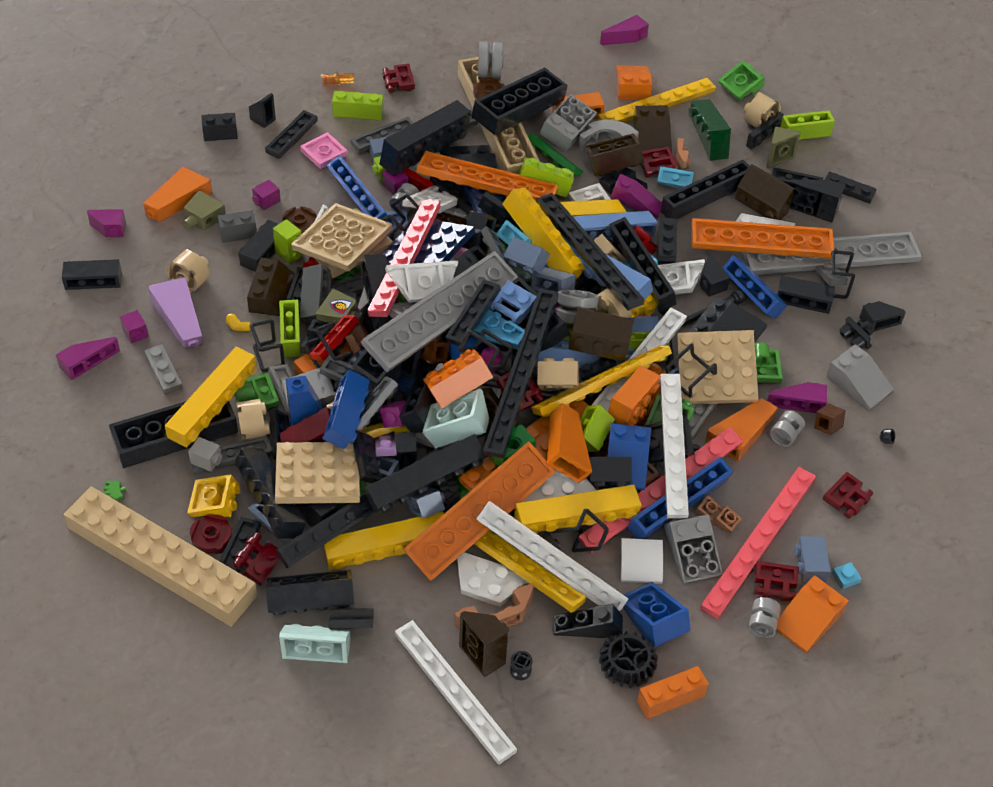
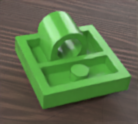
(767, 364)
(258, 388)

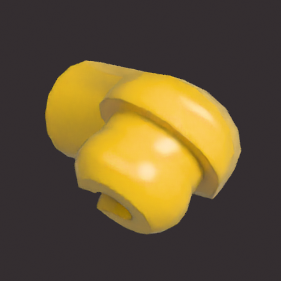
(235, 324)

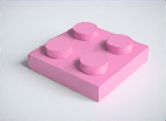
(323, 150)

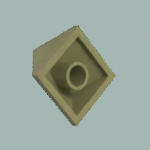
(782, 146)

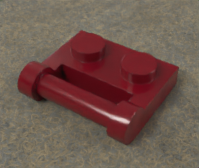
(657, 157)

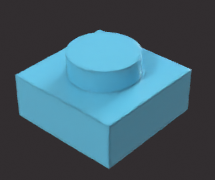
(846, 575)

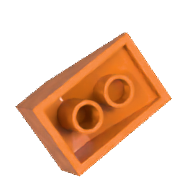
(633, 82)
(811, 614)

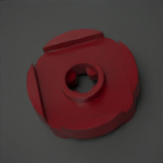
(211, 544)

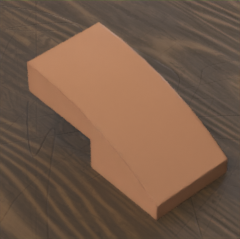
(356, 336)

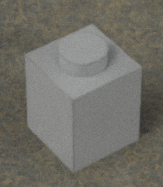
(205, 454)

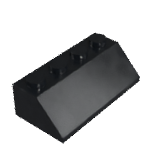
(309, 592)

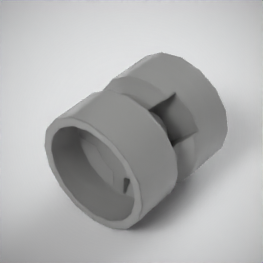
(406, 188)
(787, 428)
(764, 617)

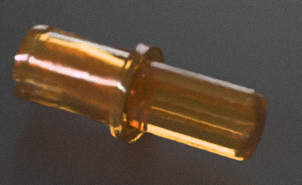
(337, 78)

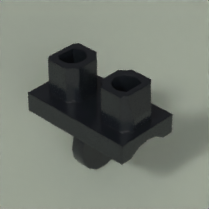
(859, 330)

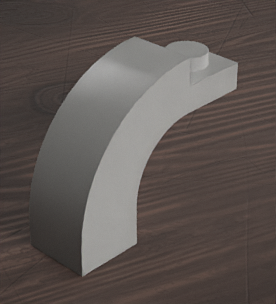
(604, 130)

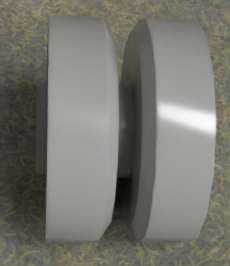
(490, 59)
(571, 300)

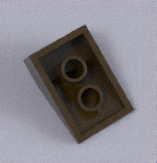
(653, 126)

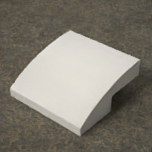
(641, 561)

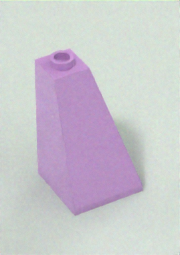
(176, 309)

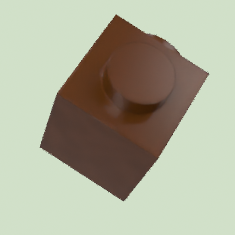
(829, 419)

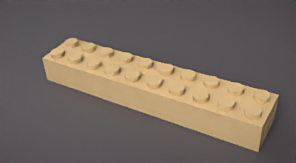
(509, 145)
(161, 556)

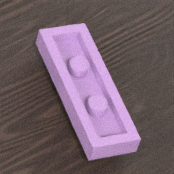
(385, 445)

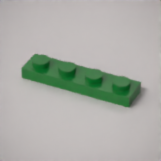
(549, 151)

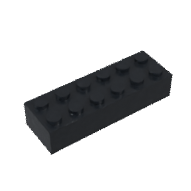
(519, 101)
(428, 134)
(145, 435)

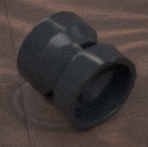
(519, 670)

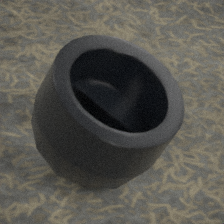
(887, 436)

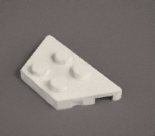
(446, 200)
(683, 275)
(421, 279)
(559, 485)
(486, 579)

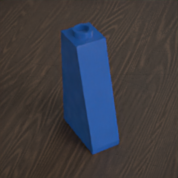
(301, 399)

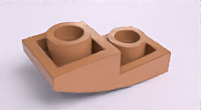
(681, 155)
(721, 517)

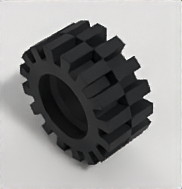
(450, 493)

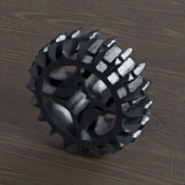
(624, 666)

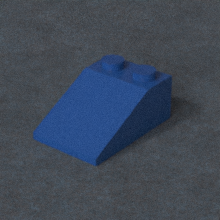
(633, 443)
(656, 614)

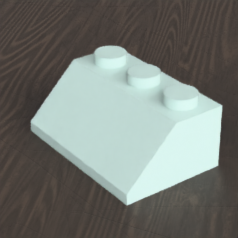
(457, 420)
(315, 643)

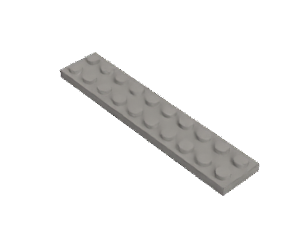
(867, 251)
(433, 314)

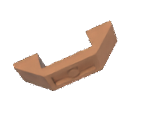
(510, 615)

